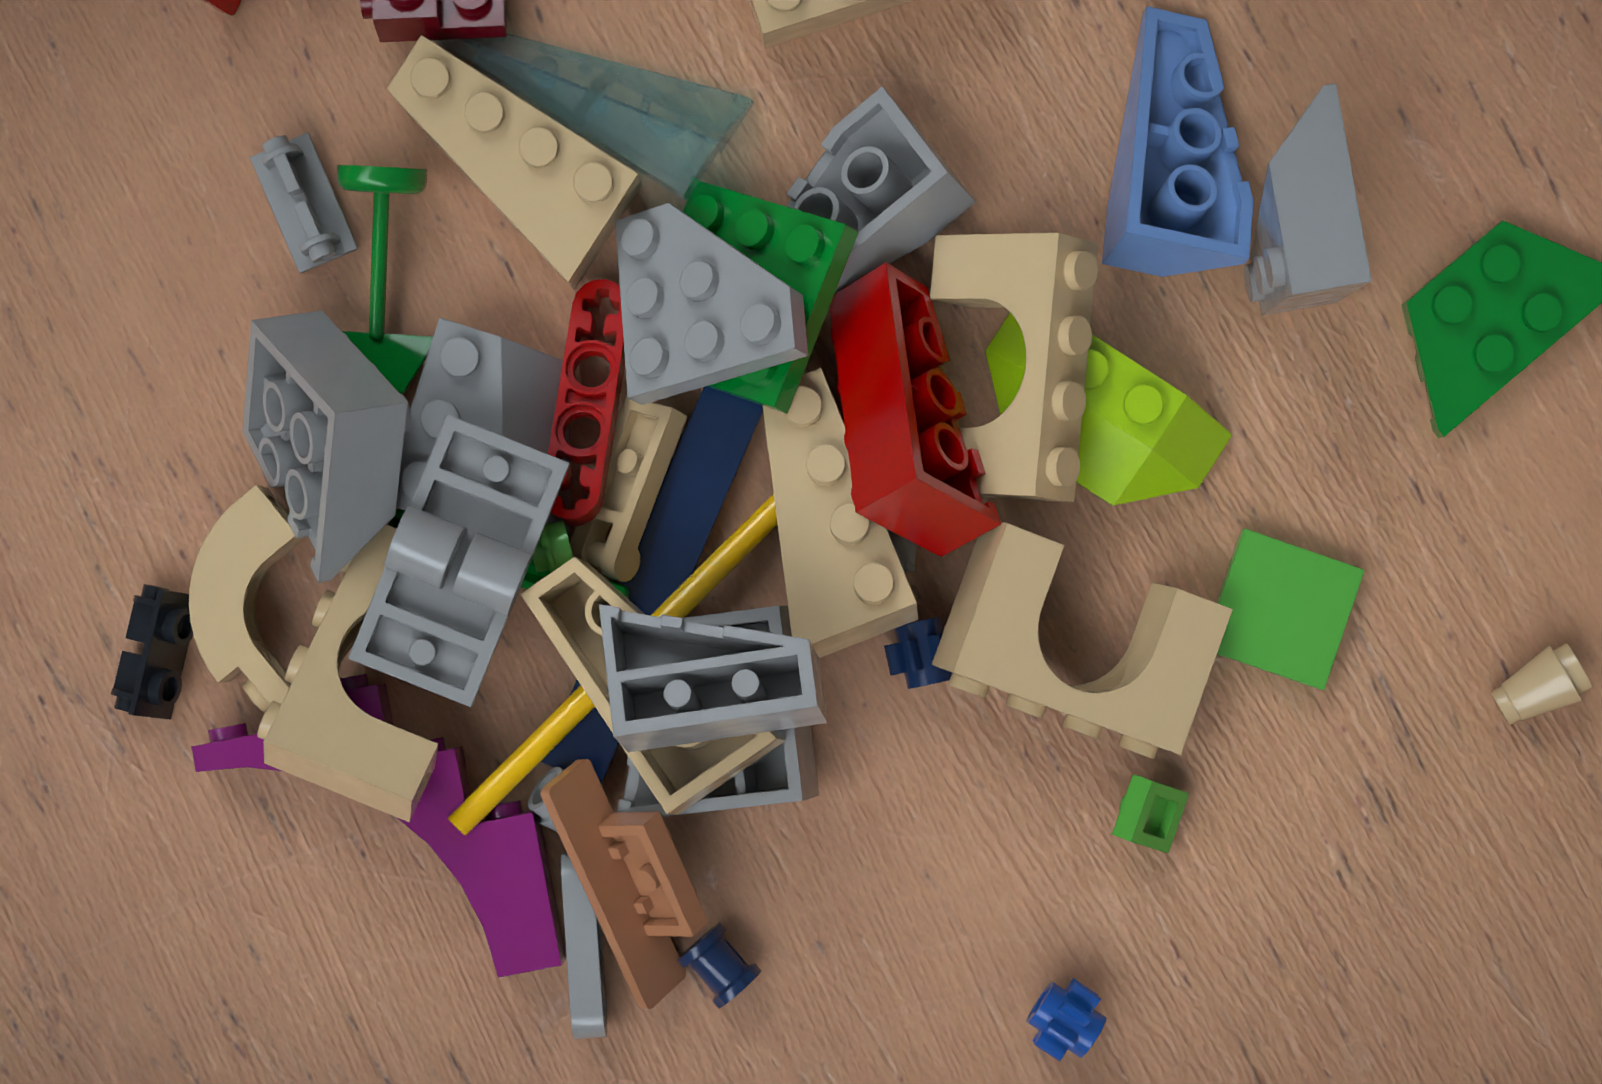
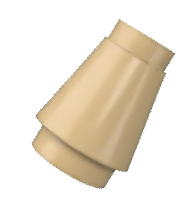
(1542, 685)

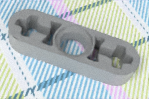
(584, 958)

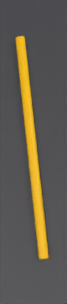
(578, 704)

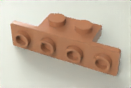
(629, 879)

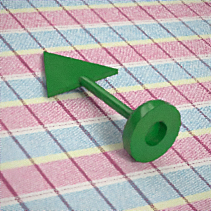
(394, 355)

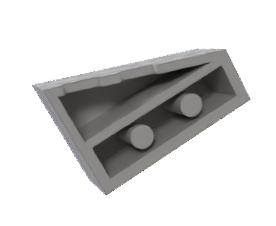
(704, 682)

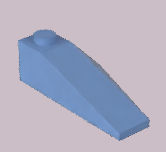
(1176, 172)

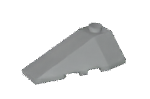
(882, 183)

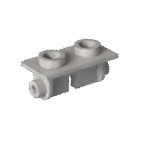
(303, 201)

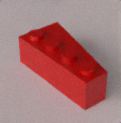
(904, 414)

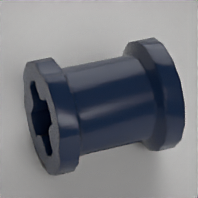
(719, 965)

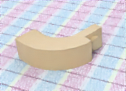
(225, 589)

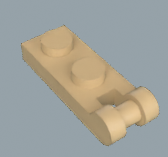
(637, 465)

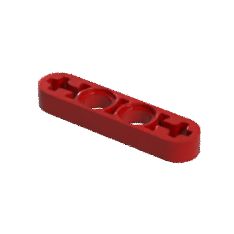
(593, 402)

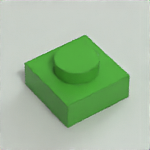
(1150, 813)

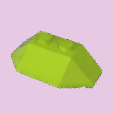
(1136, 428)

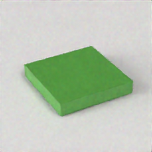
(1286, 608)

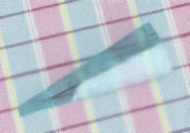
(640, 116)

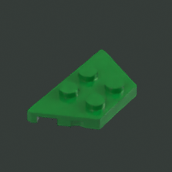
(1495, 316)

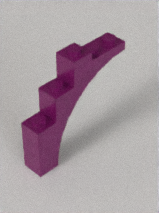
(496, 863)

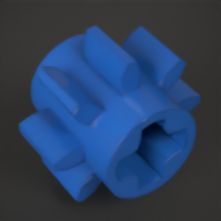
(1066, 1019)

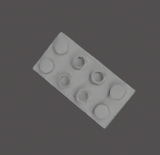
(458, 560)

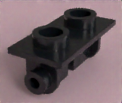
(152, 681)

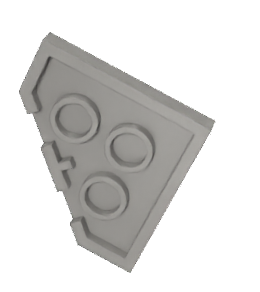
(697, 307)

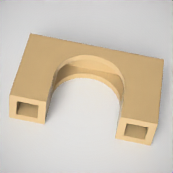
(1049, 291)
(996, 644)
(321, 730)

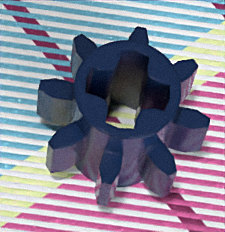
(915, 653)

